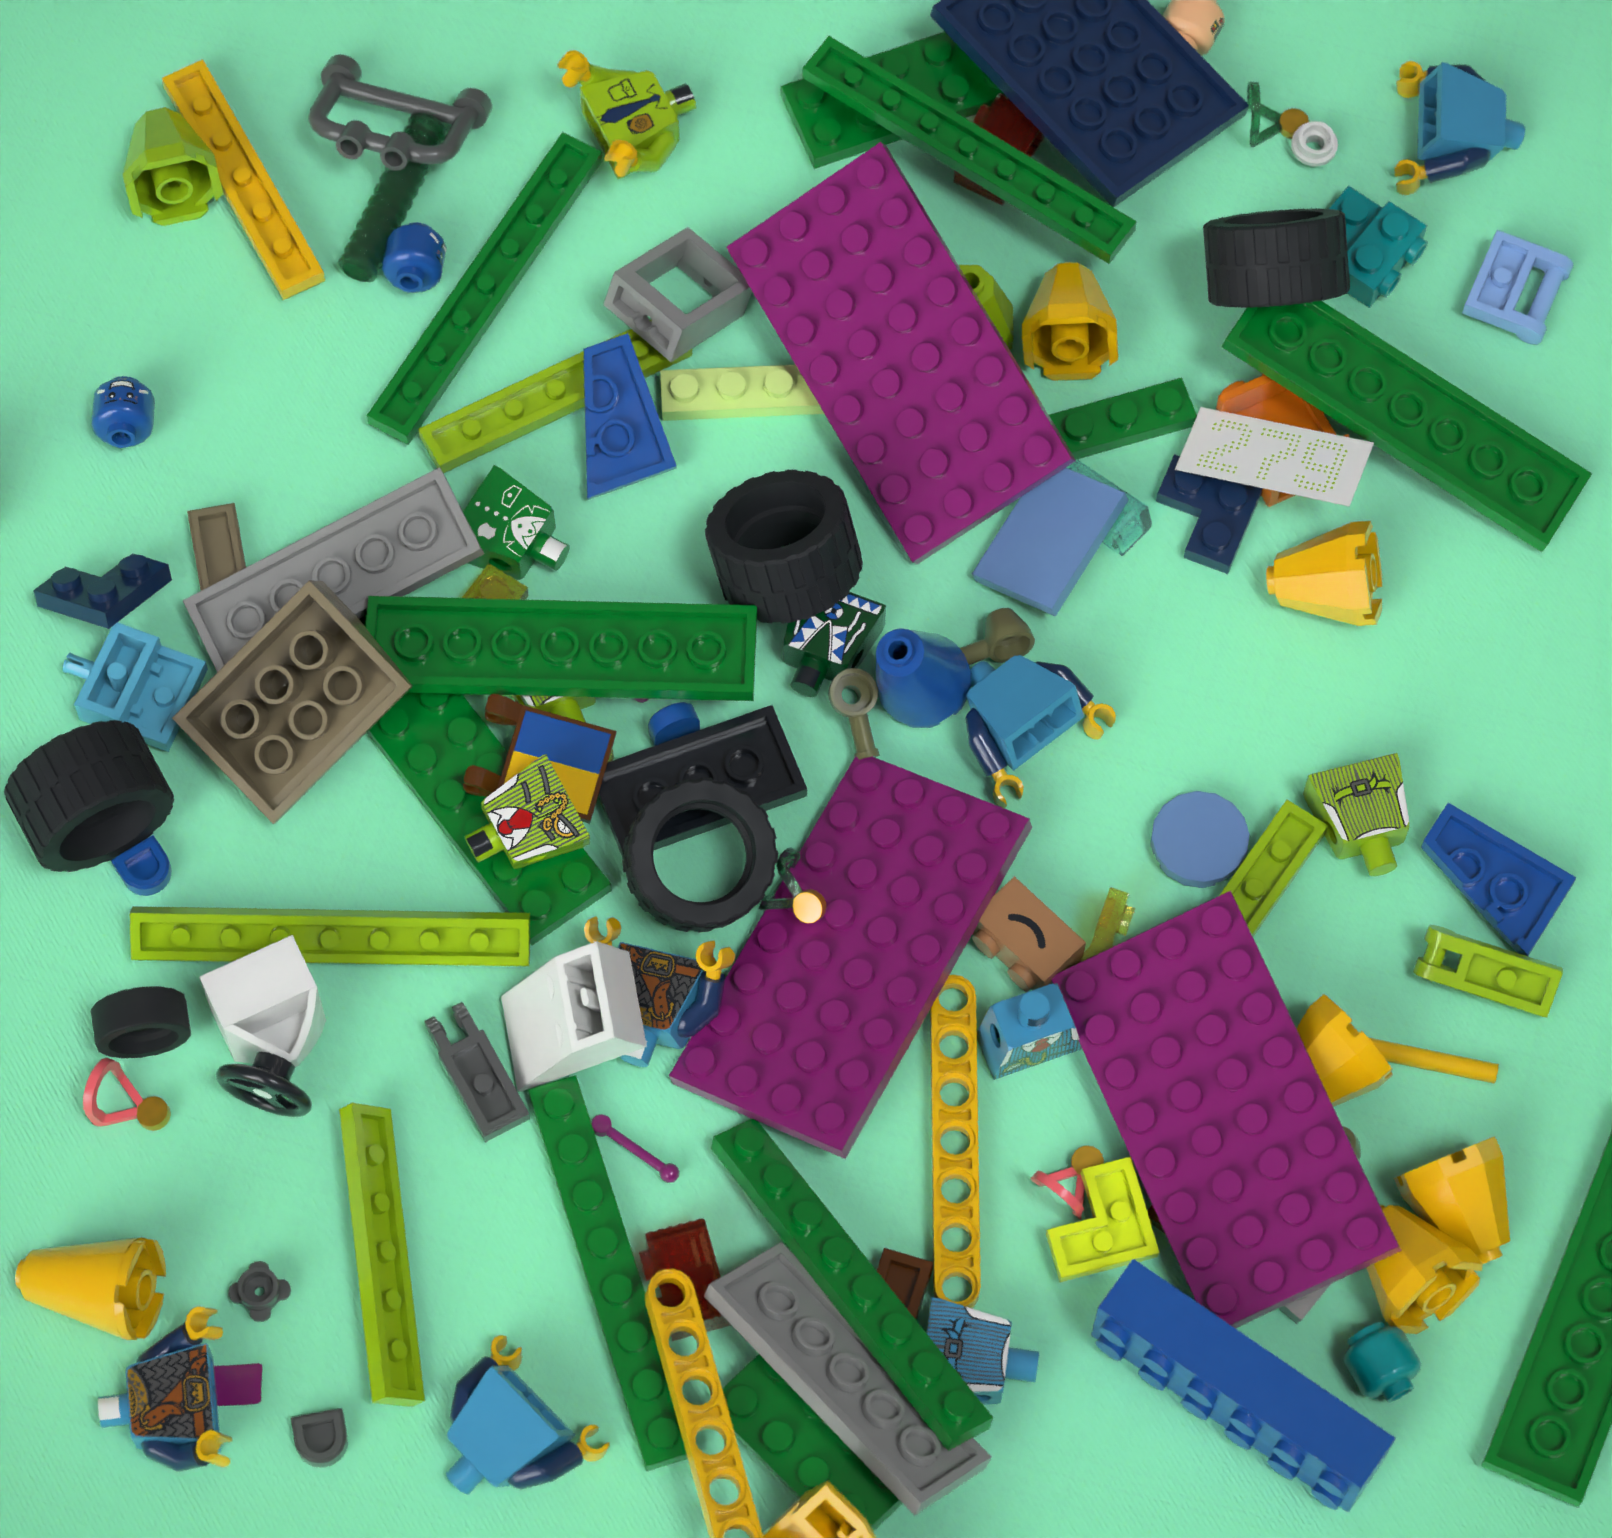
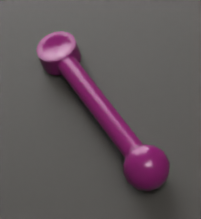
(603, 1127)

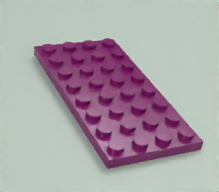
(900, 353)
(832, 1004)
(1224, 1114)

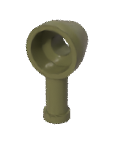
(1004, 637)
(867, 694)

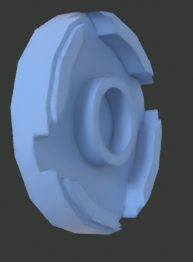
(1199, 839)

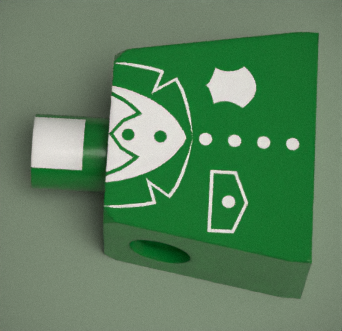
(513, 526)

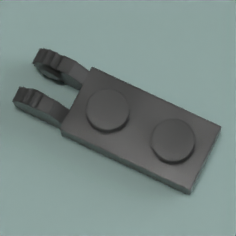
(478, 1076)

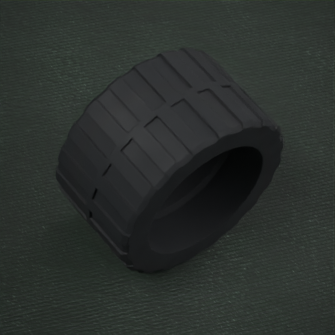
(1276, 258)
(779, 511)
(88, 795)
(736, 807)

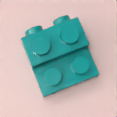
(1378, 244)

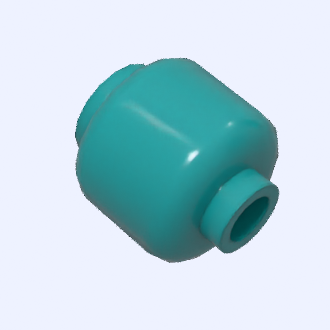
(1382, 1362)

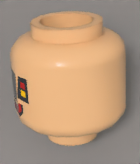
(1196, 21)

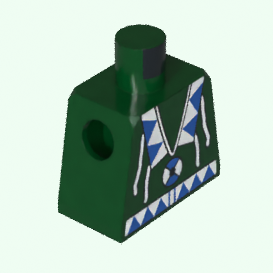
(832, 641)

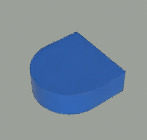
(673, 722)
(144, 867)

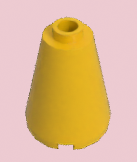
(98, 1284)

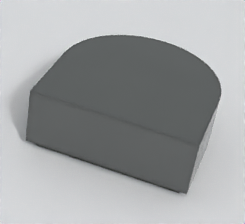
(320, 1437)

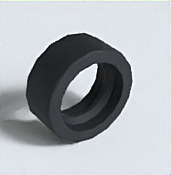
(140, 1022)

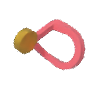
(151, 1112)
(1082, 1158)

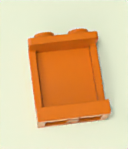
(1272, 402)

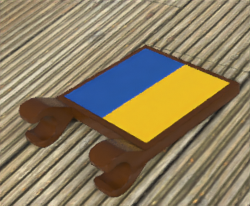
(572, 746)

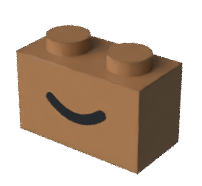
(1026, 937)

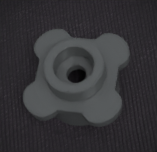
(259, 1276)

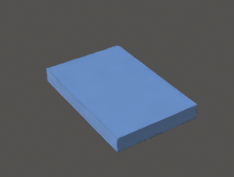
(1050, 539)

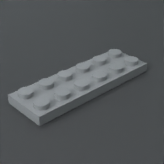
(370, 552)
(831, 1369)

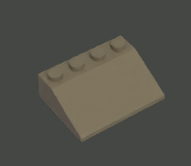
(293, 700)

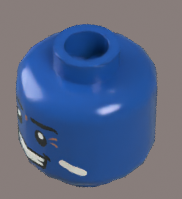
(414, 255)
(123, 410)

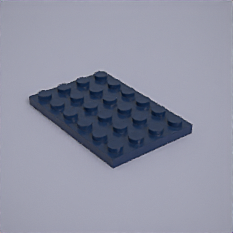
(1098, 82)

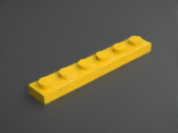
(245, 181)

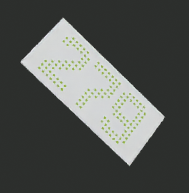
(1274, 456)

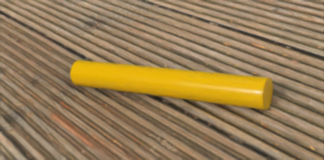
(1437, 1061)

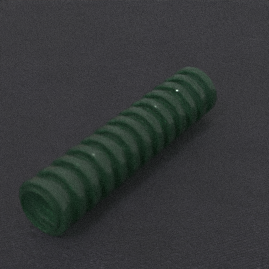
(389, 204)

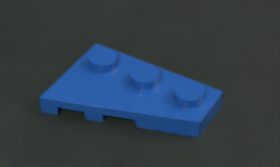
(620, 420)
(1498, 876)

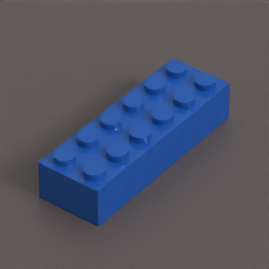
(1240, 1387)

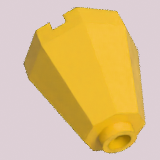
(1069, 325)
(1331, 575)
(1341, 1055)
(1463, 1197)
(1425, 1277)

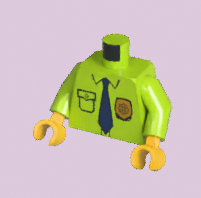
(628, 113)

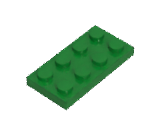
(799, 1443)

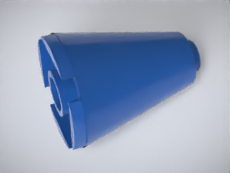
(921, 677)

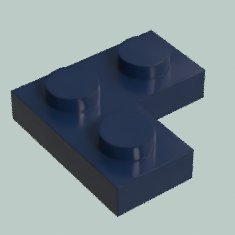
(1221, 509)
(104, 598)

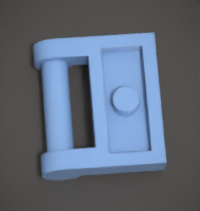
(1503, 280)

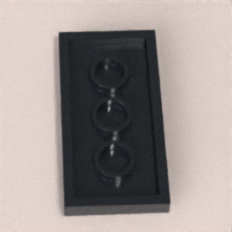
(741, 751)

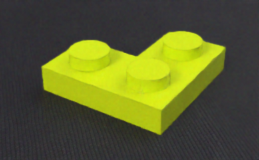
(1116, 1231)

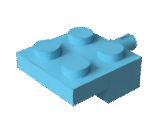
(136, 684)

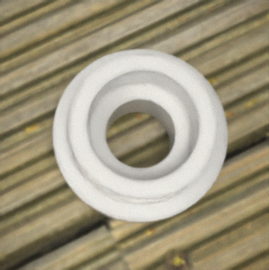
(1314, 132)

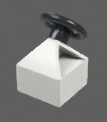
(268, 1019)

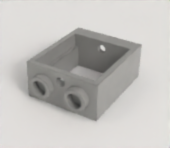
(671, 329)

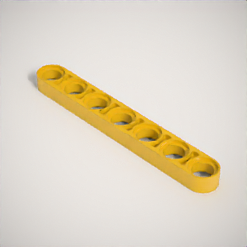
(958, 1166)
(695, 1418)

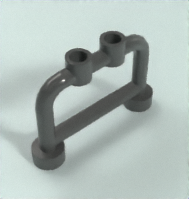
(342, 78)

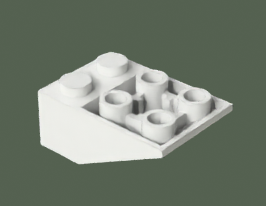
(573, 1015)

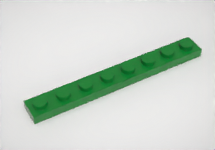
(969, 149)
(484, 288)
(608, 1267)
(852, 1284)

